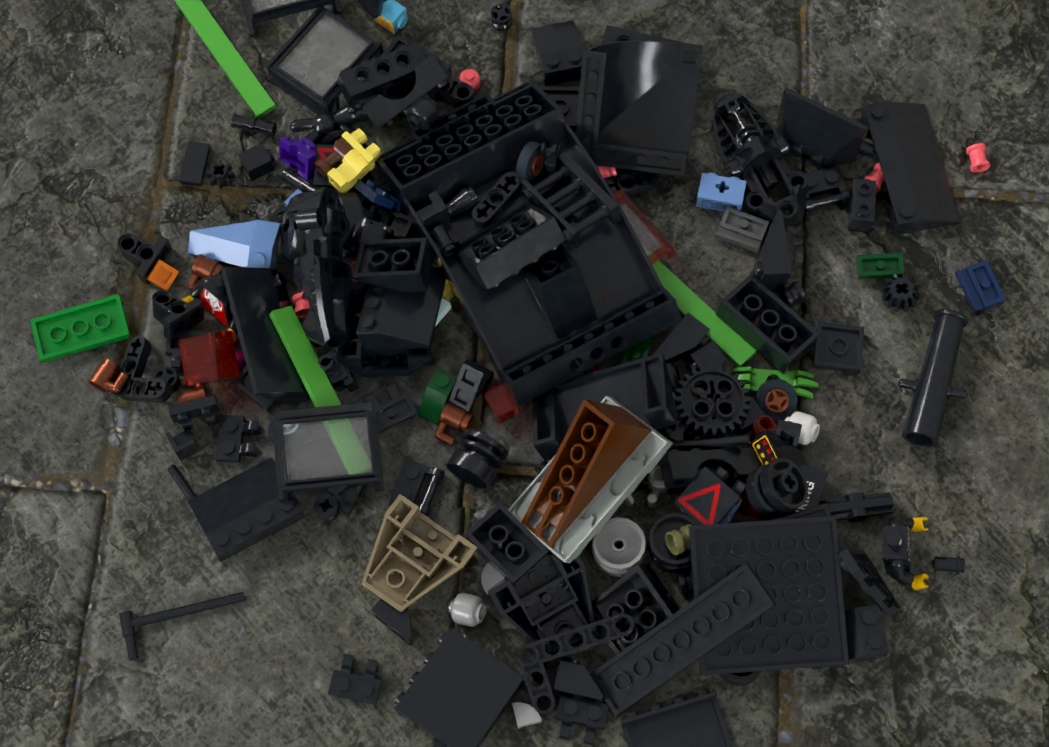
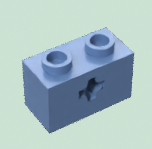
(711, 198)

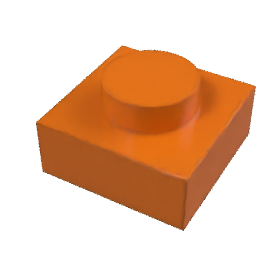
(162, 275)

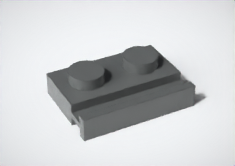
(742, 229)

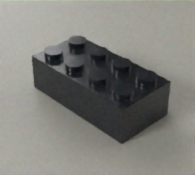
(767, 324)

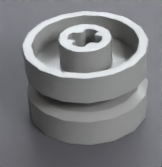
(622, 533)

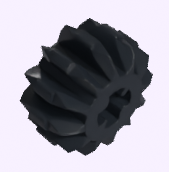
(903, 300)

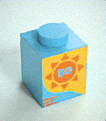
(392, 16)

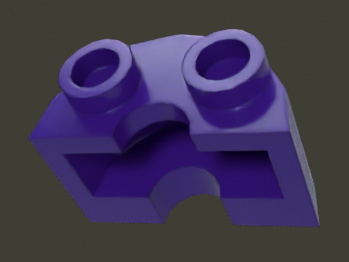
(299, 155)

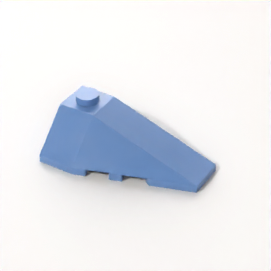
(241, 244)

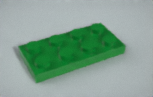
(80, 328)

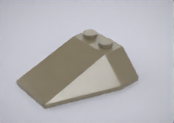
(412, 556)

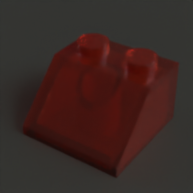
(209, 358)

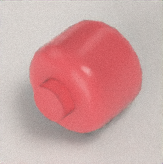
(471, 77)

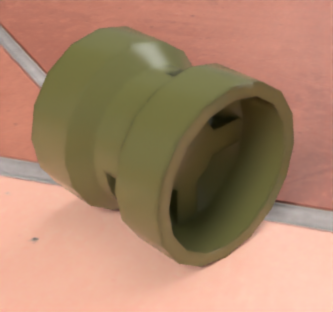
(678, 540)

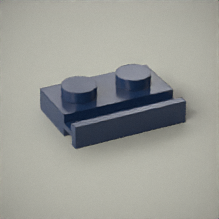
(378, 195)
(980, 286)

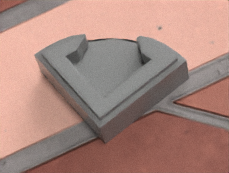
(490, 578)
(525, 715)

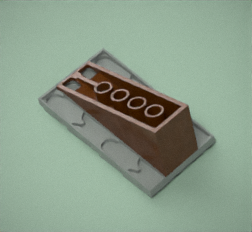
(589, 476)

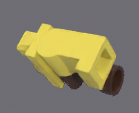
(354, 158)

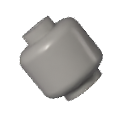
(467, 609)

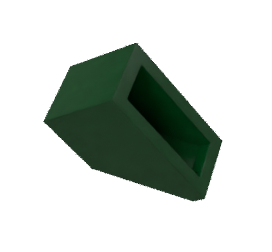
(437, 395)

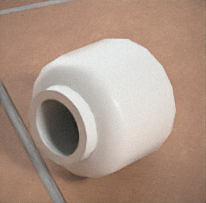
(809, 429)

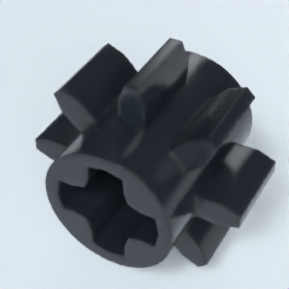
(220, 174)

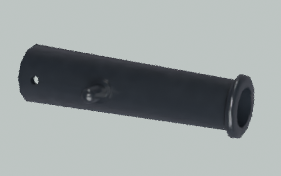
(935, 379)

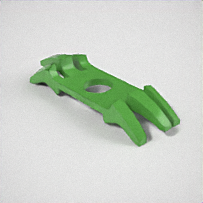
(759, 376)

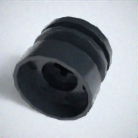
(477, 459)

